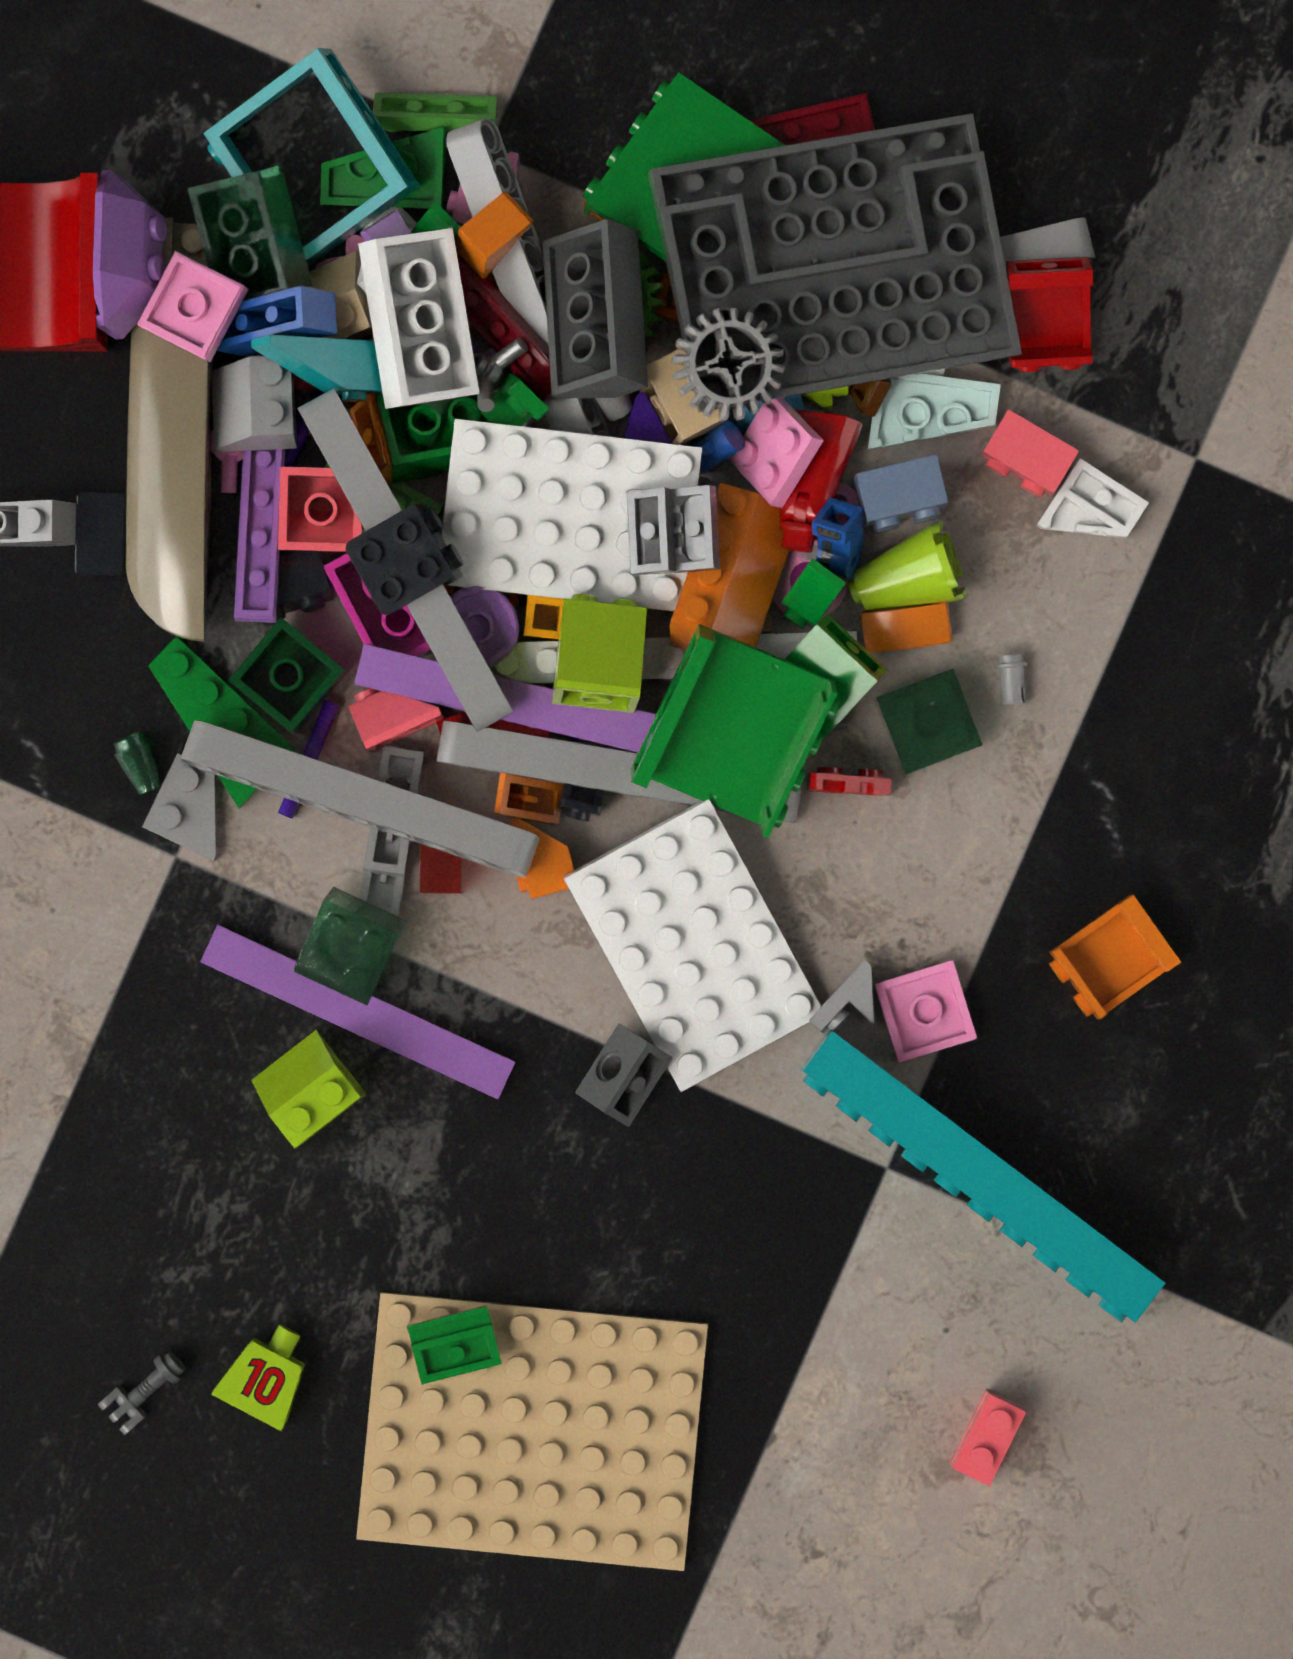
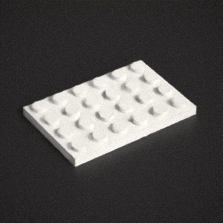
(551, 510)
(693, 944)

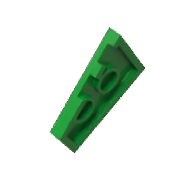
(355, 178)

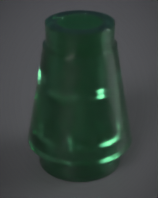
(138, 761)

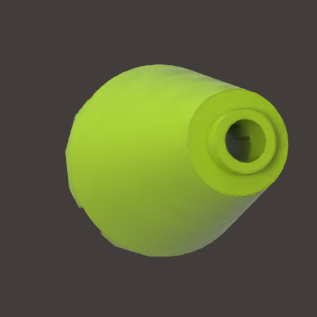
(911, 573)

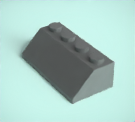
(595, 312)

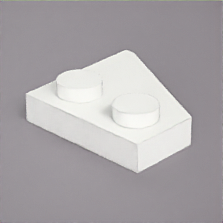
(1093, 505)

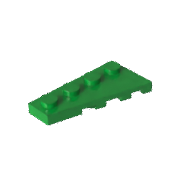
(207, 698)

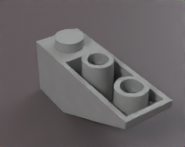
(37, 523)

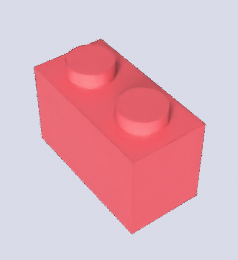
(1028, 454)
(987, 1437)

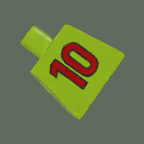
(264, 1378)

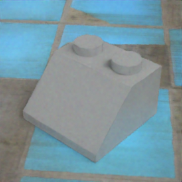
(253, 406)

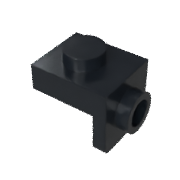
(581, 802)

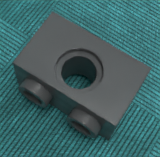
(623, 1075)

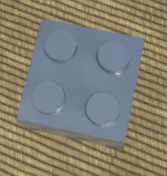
(901, 493)

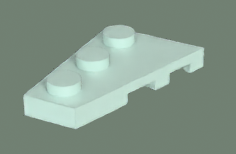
(932, 407)

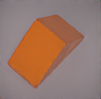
(492, 233)
(528, 799)

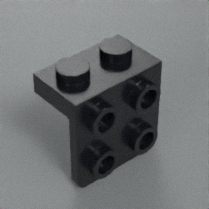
(404, 558)

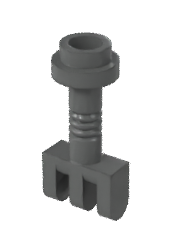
(168, 1369)

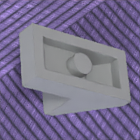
(857, 991)

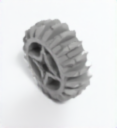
(725, 345)

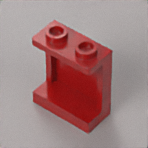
(1051, 312)

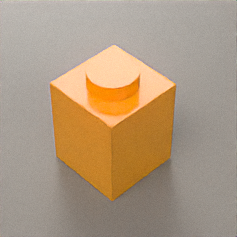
(542, 617)

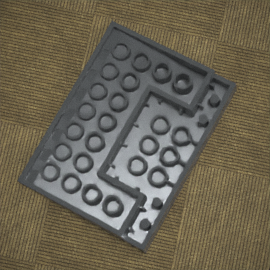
(852, 248)

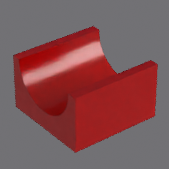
(48, 266)

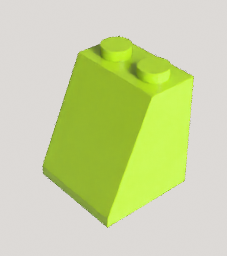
(600, 654)
(307, 1089)

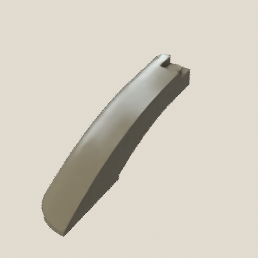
(169, 470)

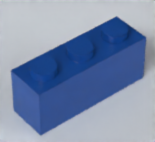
(288, 312)

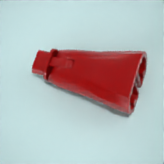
(820, 478)

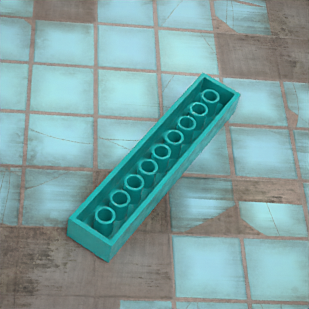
(983, 1176)

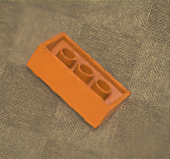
(751, 565)

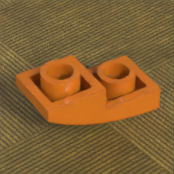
(906, 627)

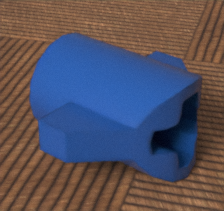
(718, 445)

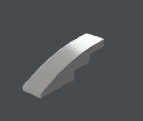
(387, 853)

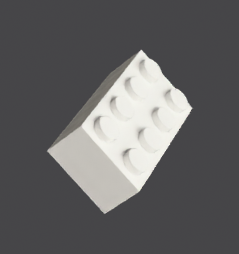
(418, 318)

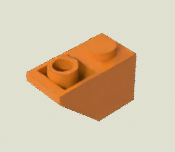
(549, 864)

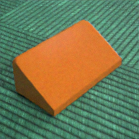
(370, 427)

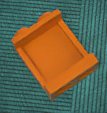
(1113, 957)

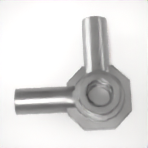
(490, 368)

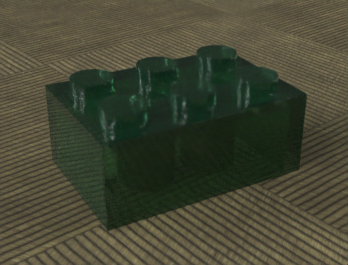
(251, 231)

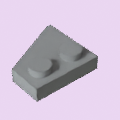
(186, 809)

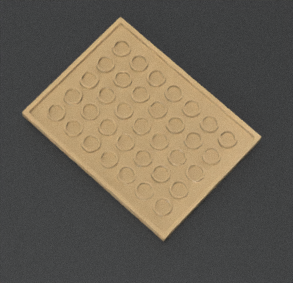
(553, 1453)

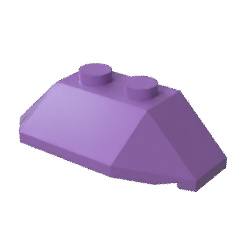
(125, 254)

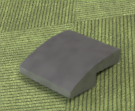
(673, 530)

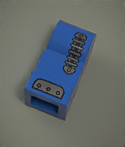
(837, 544)

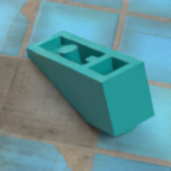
(326, 363)

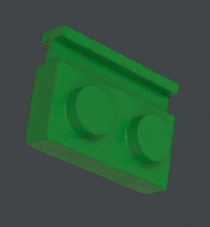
(454, 1344)

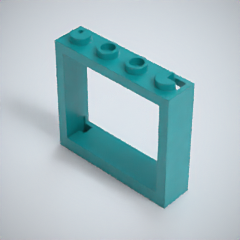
(360, 120)

